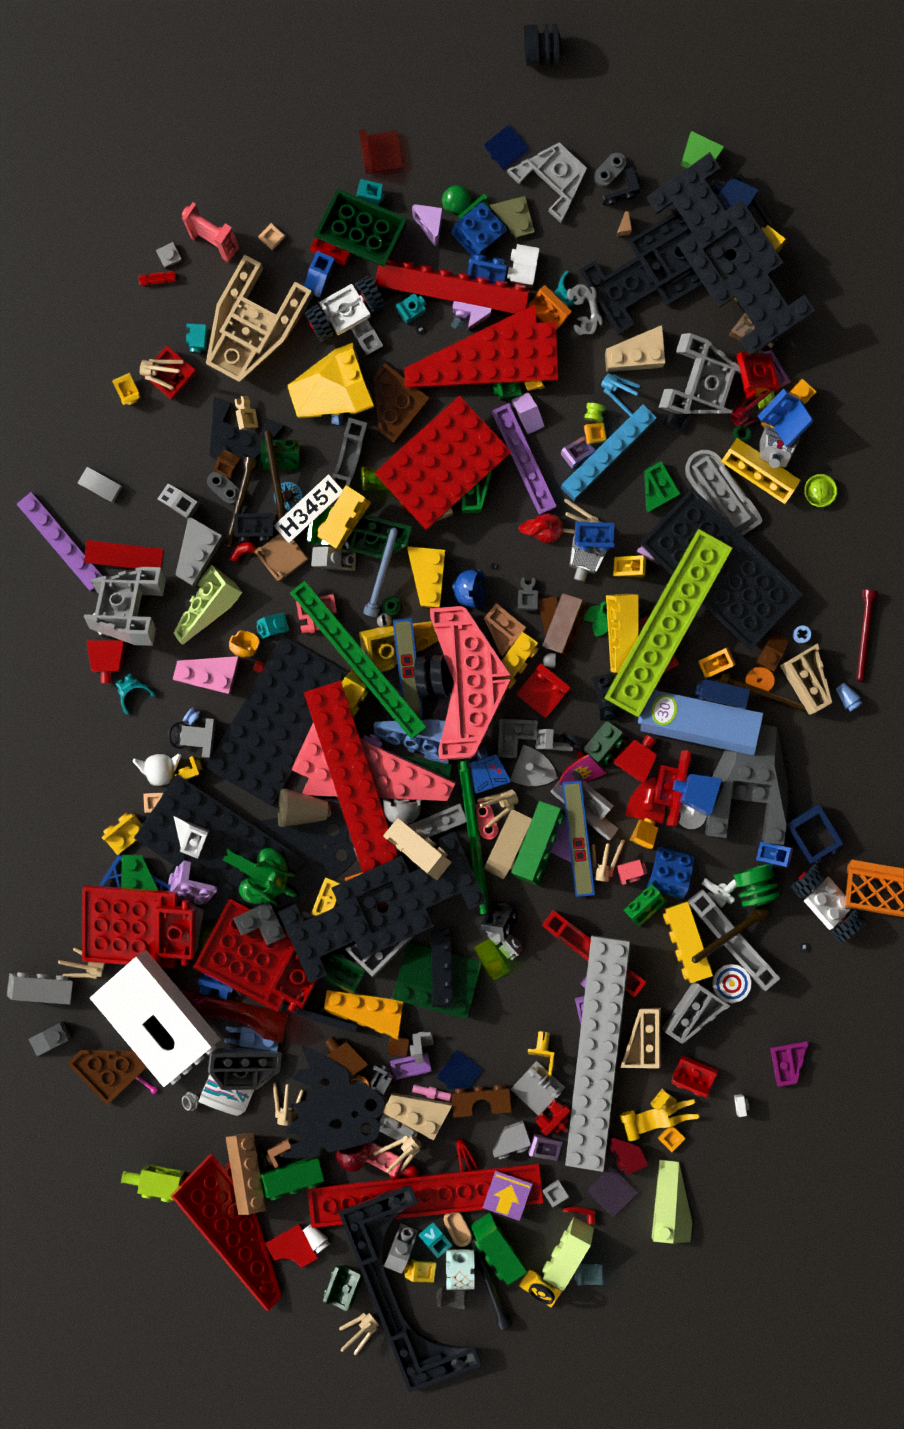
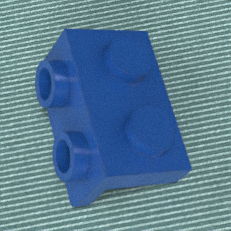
(492, 269)
(594, 534)

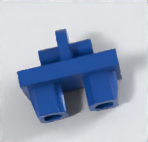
(207, 983)

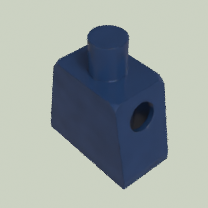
(733, 192)

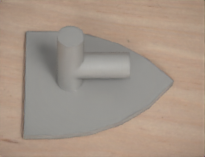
(533, 768)

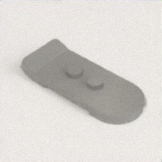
(721, 490)

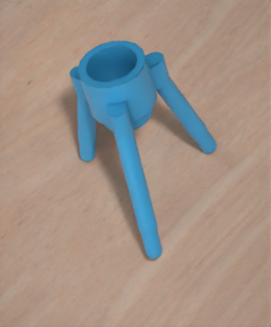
(612, 382)

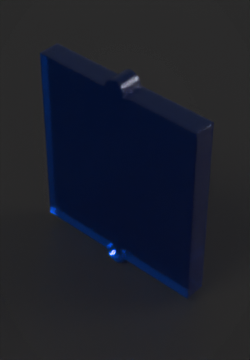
(505, 147)
(458, 1072)

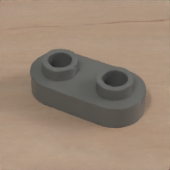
(611, 169)
(223, 487)

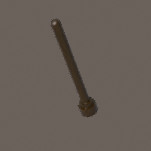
(249, 466)
(281, 511)
(727, 679)
(758, 914)

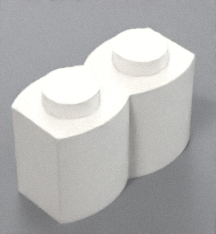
(524, 265)

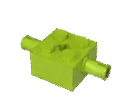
(155, 1181)

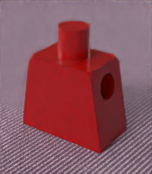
(106, 657)
(637, 758)

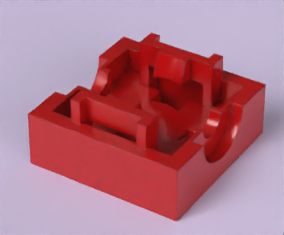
(186, 371)

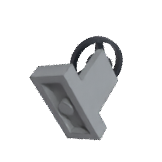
(194, 736)
(545, 741)

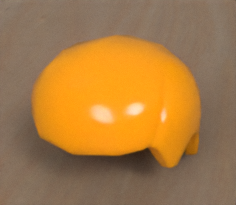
(244, 644)

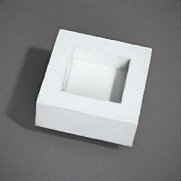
(741, 1105)

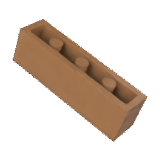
(245, 1173)

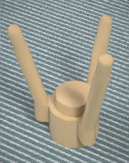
(151, 368)
(591, 518)
(506, 799)
(603, 872)
(93, 969)
(285, 1114)
(410, 1147)
(368, 1325)

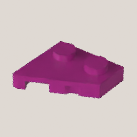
(787, 1062)

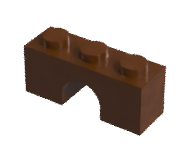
(464, 1099)

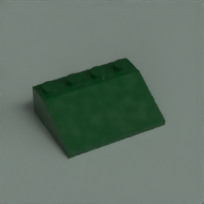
(361, 228)
(415, 981)

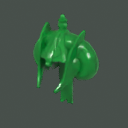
(267, 876)

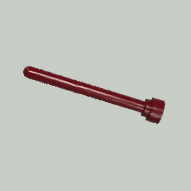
(869, 598)

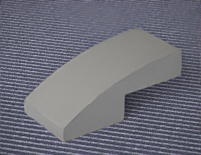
(366, 337)
(99, 484)

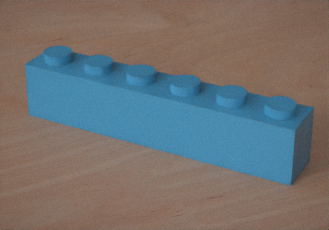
(608, 452)

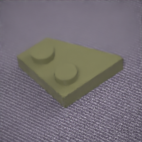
(515, 216)

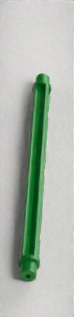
(473, 830)

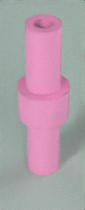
(431, 1092)

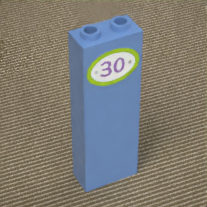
(701, 722)

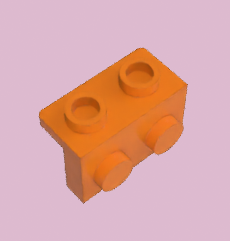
(550, 307)

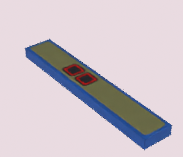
(406, 658)
(578, 838)

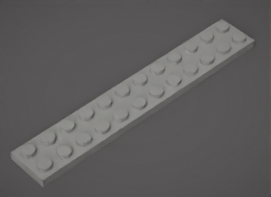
(597, 1053)

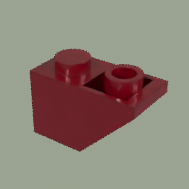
(629, 1154)

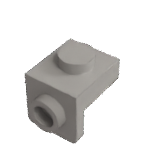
(419, 1040)

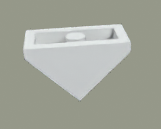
(190, 837)

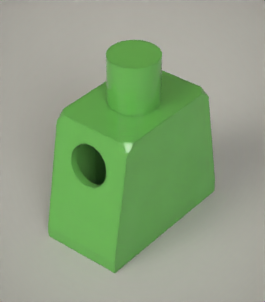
(698, 147)

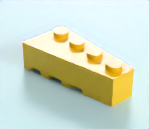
(622, 627)

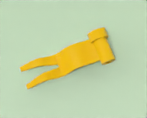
(654, 1119)

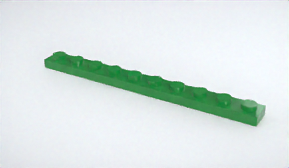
(358, 660)

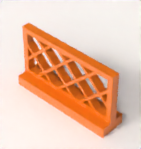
(881, 873)

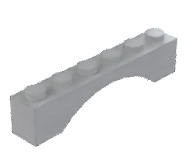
(737, 946)

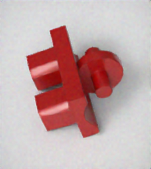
(554, 1122)

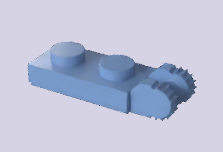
(250, 1039)

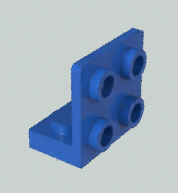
(478, 229)
(787, 416)
(671, 872)

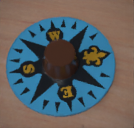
(291, 494)

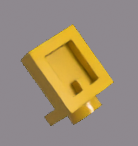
(188, 773)
(663, 1100)
(420, 1270)

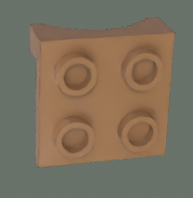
(281, 557)

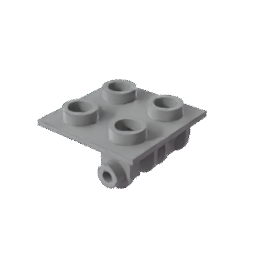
(537, 1088)

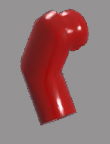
(241, 549)
(410, 1170)

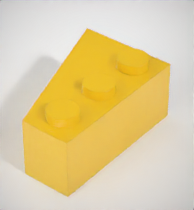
(428, 574)

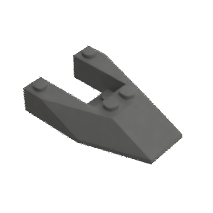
(753, 779)

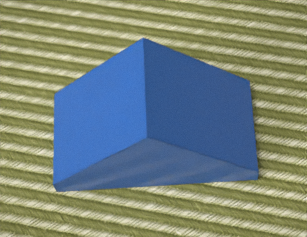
(774, 854)

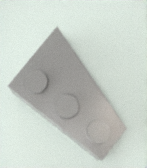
(39, 988)

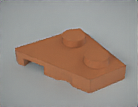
(503, 628)

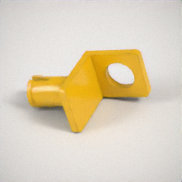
(542, 1049)

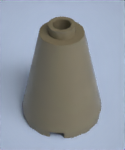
(301, 808)

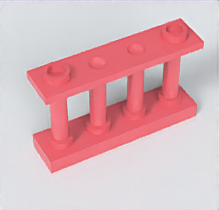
(220, 237)

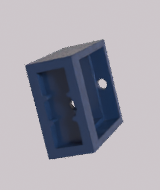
(722, 693)
(803, 817)

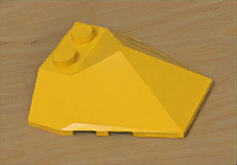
(331, 386)

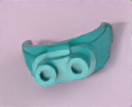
(561, 292)
(128, 684)

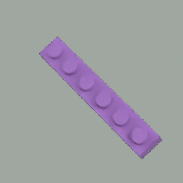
(523, 459)
(59, 539)

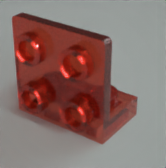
(380, 151)

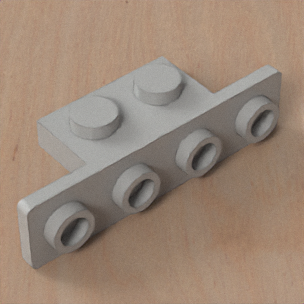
(595, 808)

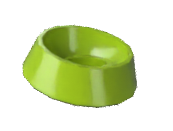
(820, 490)

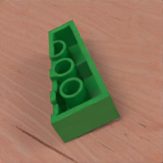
(538, 844)

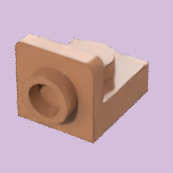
(280, 1149)

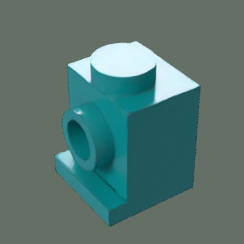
(370, 191)
(408, 314)
(197, 338)

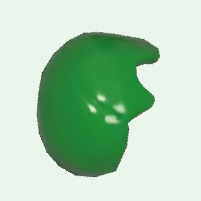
(456, 199)

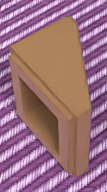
(625, 227)

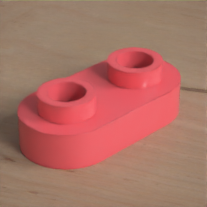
(483, 820)

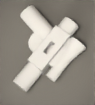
(721, 893)

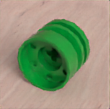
(757, 885)

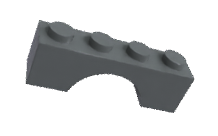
(350, 452)

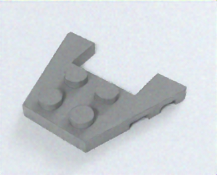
(559, 170)

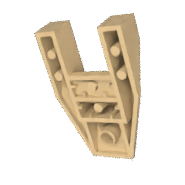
(245, 331)

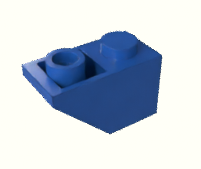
(319, 273)

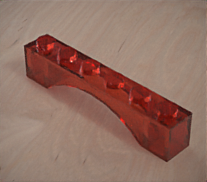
(265, 1021)

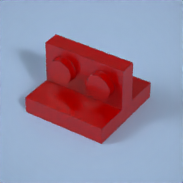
(757, 373)

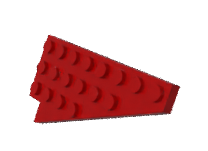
(502, 353)
(211, 1205)

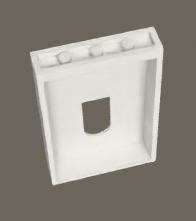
(145, 991)

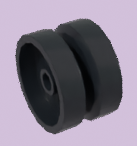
(431, 676)

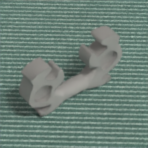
(587, 325)

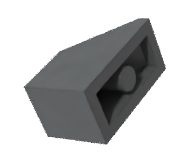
(50, 1038)

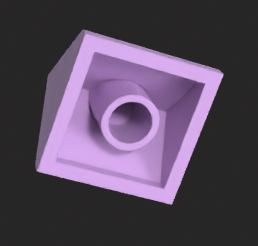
(429, 220)

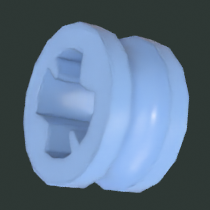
(801, 640)
(191, 716)

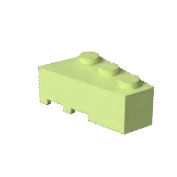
(568, 1254)

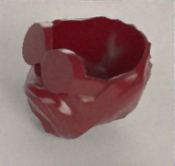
(353, 1158)

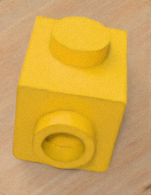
(126, 389)

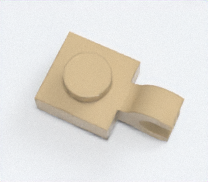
(245, 416)

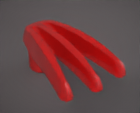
(463, 1151)
(590, 1213)

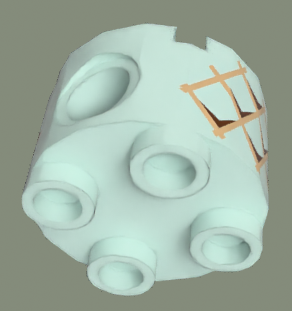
(460, 1269)

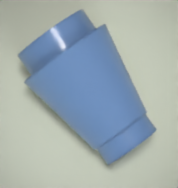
(849, 698)

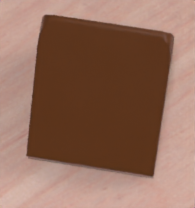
(226, 463)
(398, 1047)

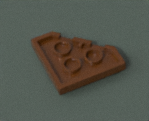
(395, 403)
(107, 1070)

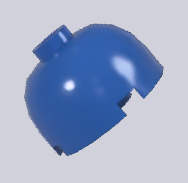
(469, 588)

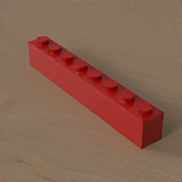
(452, 286)

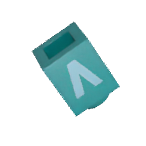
(435, 1240)

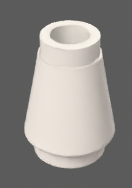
(316, 1238)

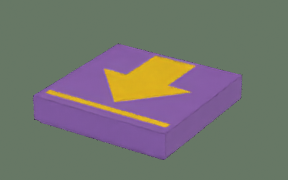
(507, 1195)

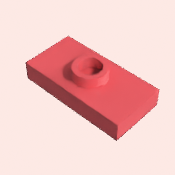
(383, 1160)

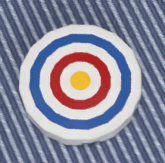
(731, 983)

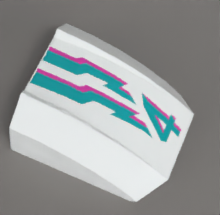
(228, 1101)

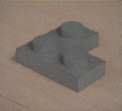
(512, 730)
(262, 918)

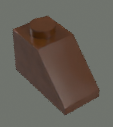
(772, 651)

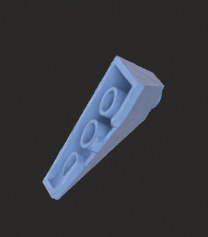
(426, 742)

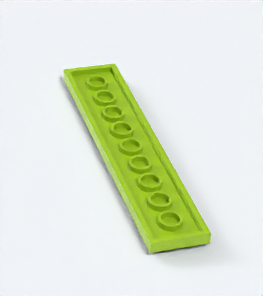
(668, 623)

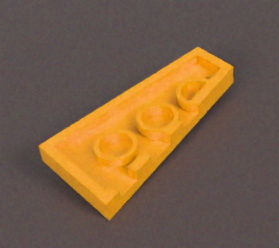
(368, 1011)

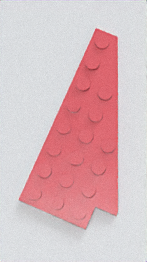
(392, 774)

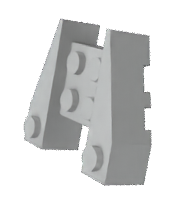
(708, 380)
(120, 603)

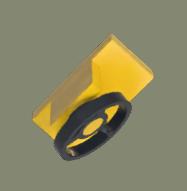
(539, 1289)

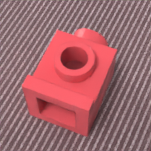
(631, 871)

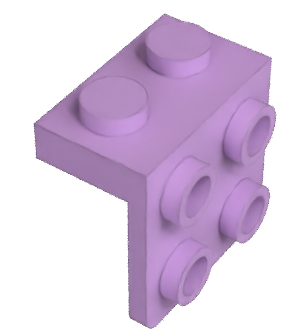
(188, 889)

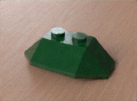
(372, 534)

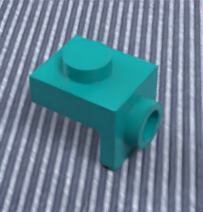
(272, 625)

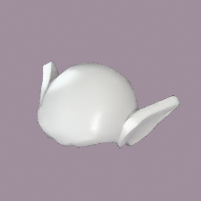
(158, 768)

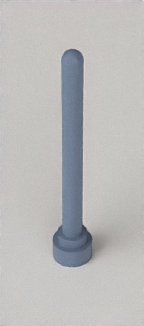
(372, 608)

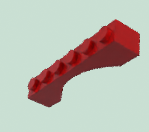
(581, 944)

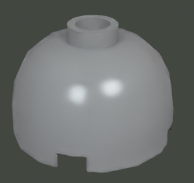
(404, 809)

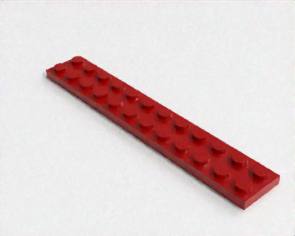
(351, 776)
(434, 1192)

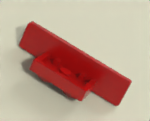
(663, 791)

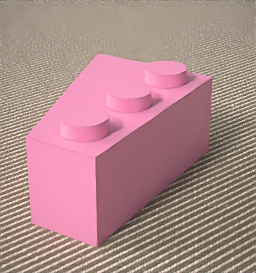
(210, 673)

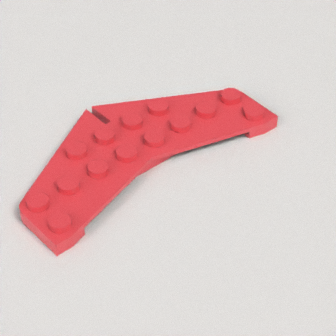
(474, 692)

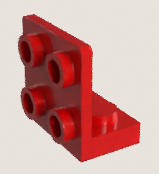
(543, 690)

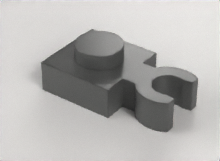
(527, 598)

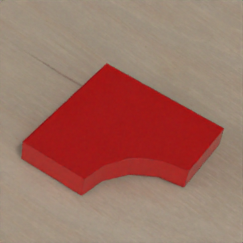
(292, 1245)

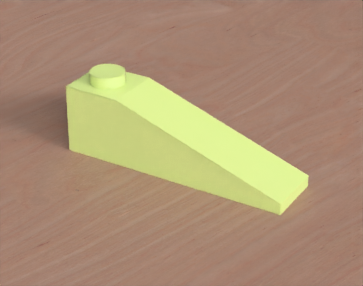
(213, 598)

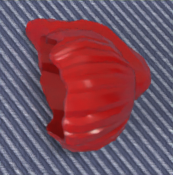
(544, 528)

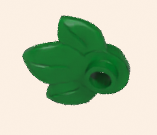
(599, 618)

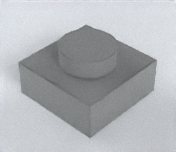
(168, 255)
(555, 1193)

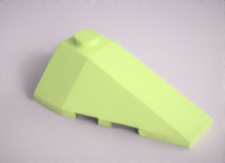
(671, 1214)

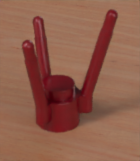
(740, 415)

